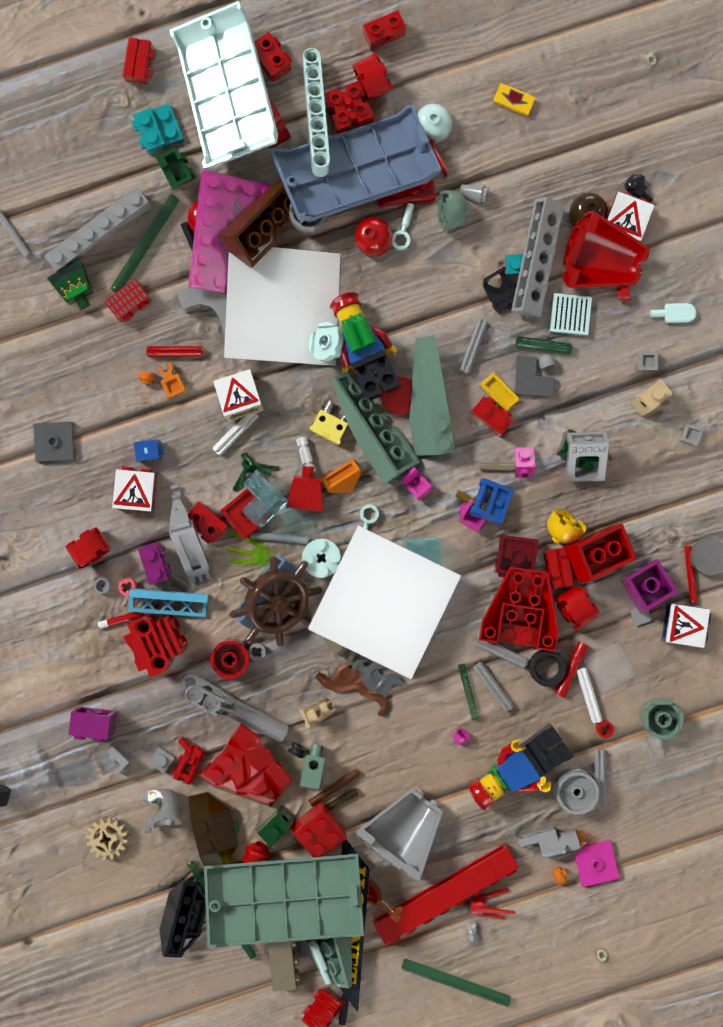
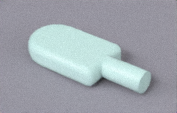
(676, 313)
(319, 960)

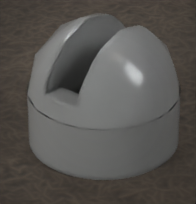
(546, 361)

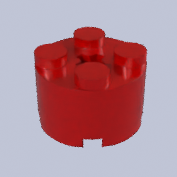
(372, 76)
(88, 548)
(576, 607)
(223, 666)

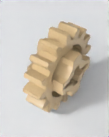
(108, 846)

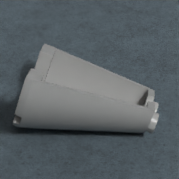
(404, 832)

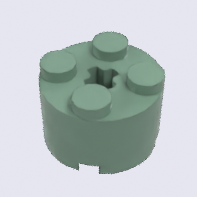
(669, 725)

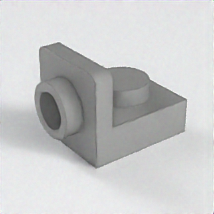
(119, 756)

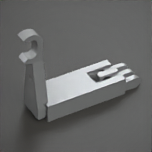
(187, 540)

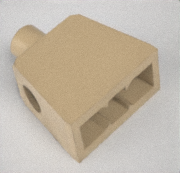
(651, 397)

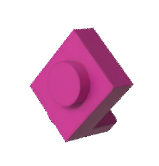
(524, 462)
(416, 483)
(470, 521)

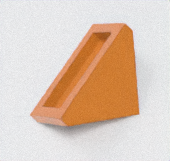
(343, 478)

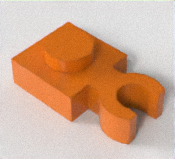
(172, 383)

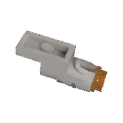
(552, 844)

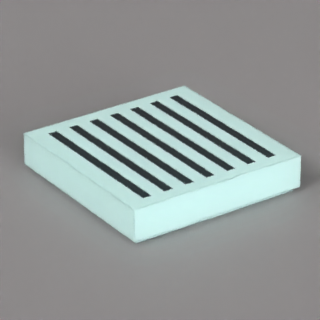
(570, 314)

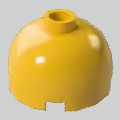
(564, 528)

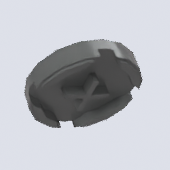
(707, 556)

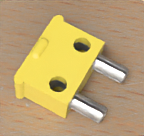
(328, 428)

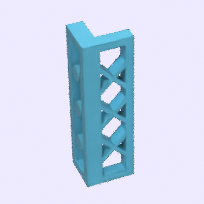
(167, 595)

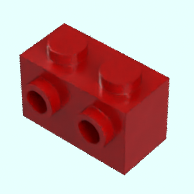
(271, 56)
(491, 416)
(207, 523)

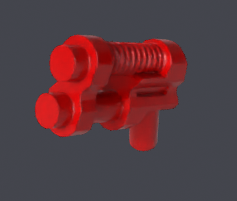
(192, 755)

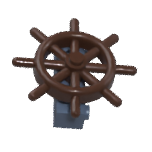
(270, 596)

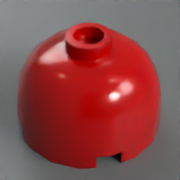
(373, 236)

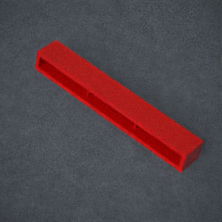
(447, 893)

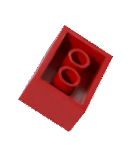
(600, 553)

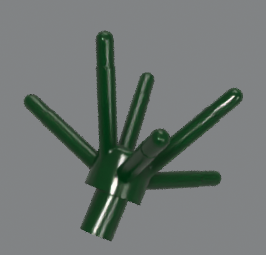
(250, 466)

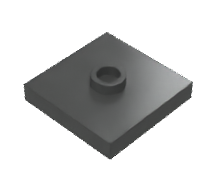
(54, 441)

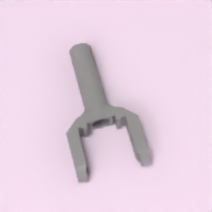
(229, 707)

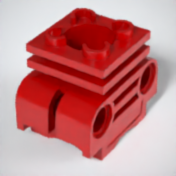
(160, 641)

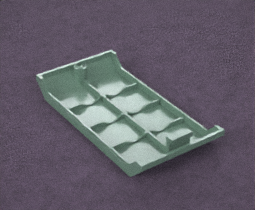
(283, 900)

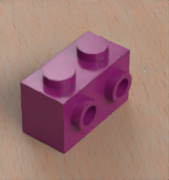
(154, 563)

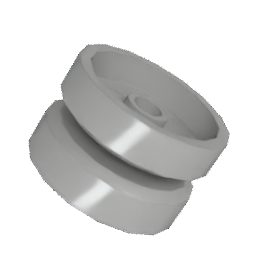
(586, 790)

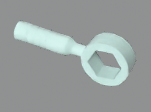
(405, 223)
(366, 524)

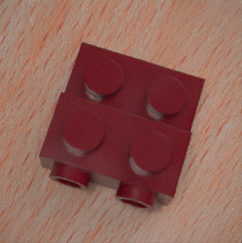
(515, 552)

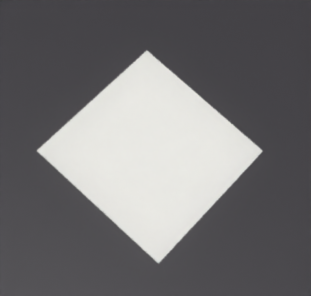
(280, 304)
(384, 602)

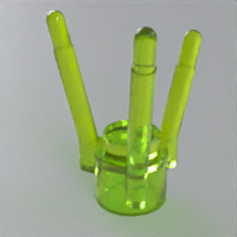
(258, 553)

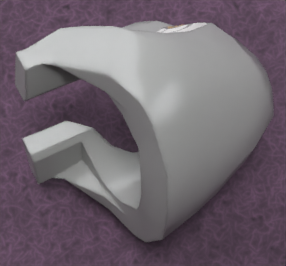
(169, 808)

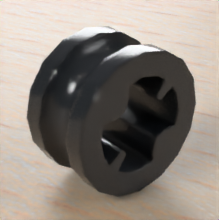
(297, 750)

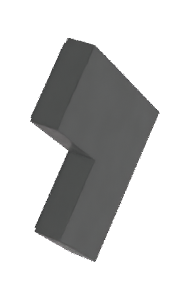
(528, 383)

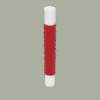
(121, 619)

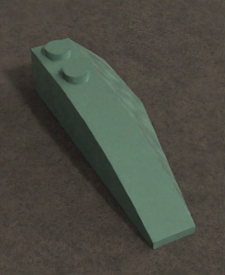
(429, 405)
(377, 438)
(339, 960)

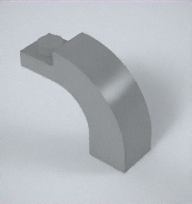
(195, 298)

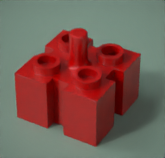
(348, 107)

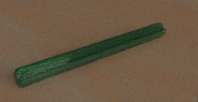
(145, 243)
(456, 982)

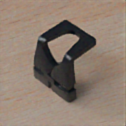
(500, 296)

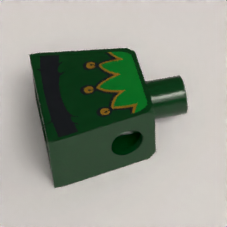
(72, 284)
(275, 826)

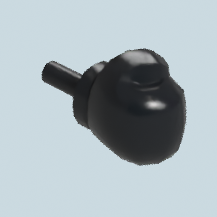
(636, 186)

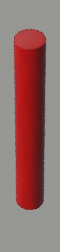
(690, 576)

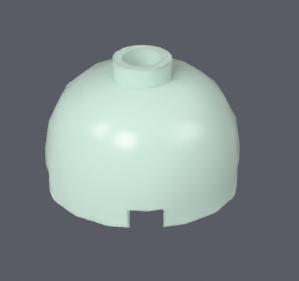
(435, 122)

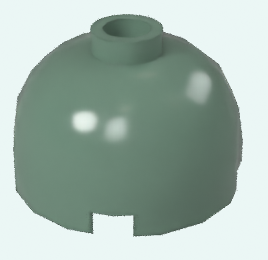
(452, 209)

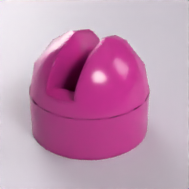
(461, 736)

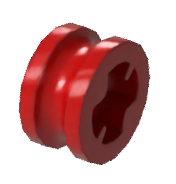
(607, 734)

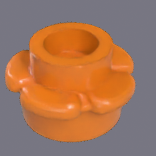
(146, 377)
(559, 875)

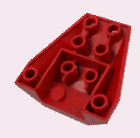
(522, 611)

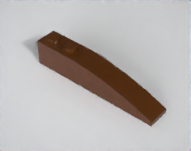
(258, 226)

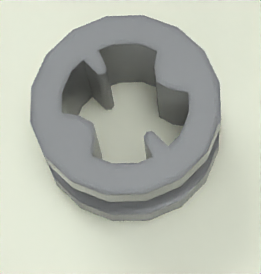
(257, 657)

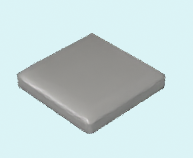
(640, 618)

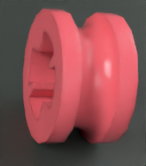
(126, 581)

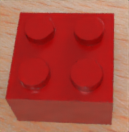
(319, 830)

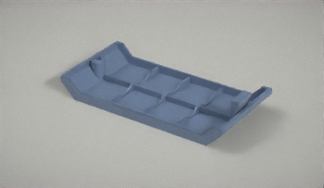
(362, 166)

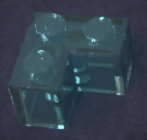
(267, 499)

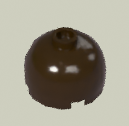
(585, 203)

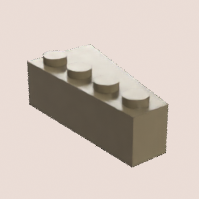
(282, 965)

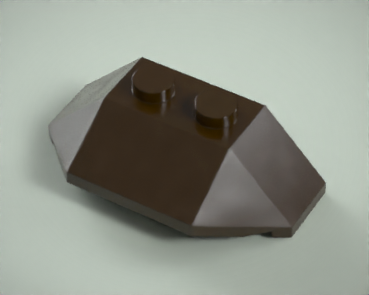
(212, 829)

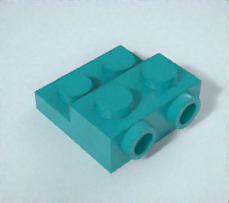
(157, 128)

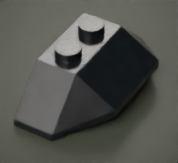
(182, 918)

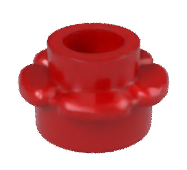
(624, 294)

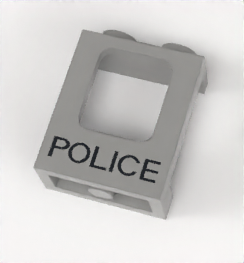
(586, 445)

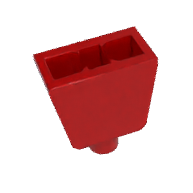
(306, 491)

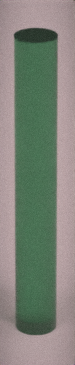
(468, 691)

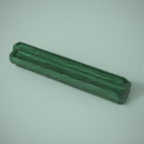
(545, 345)

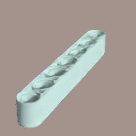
(316, 120)

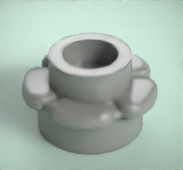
(102, 590)

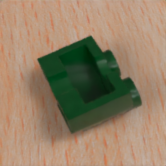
(174, 168)

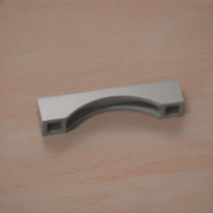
(118, 214)

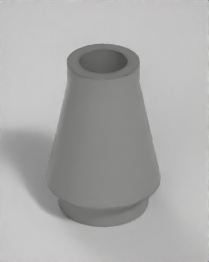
(477, 193)

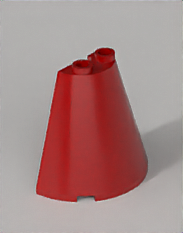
(602, 254)

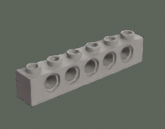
(538, 257)

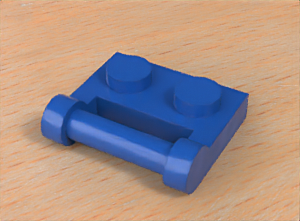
(497, 503)

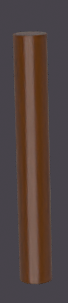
(334, 787)

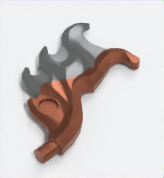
(364, 679)

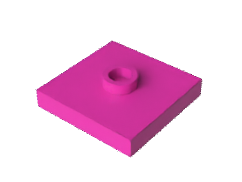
(596, 863)

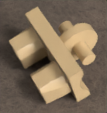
(317, 712)

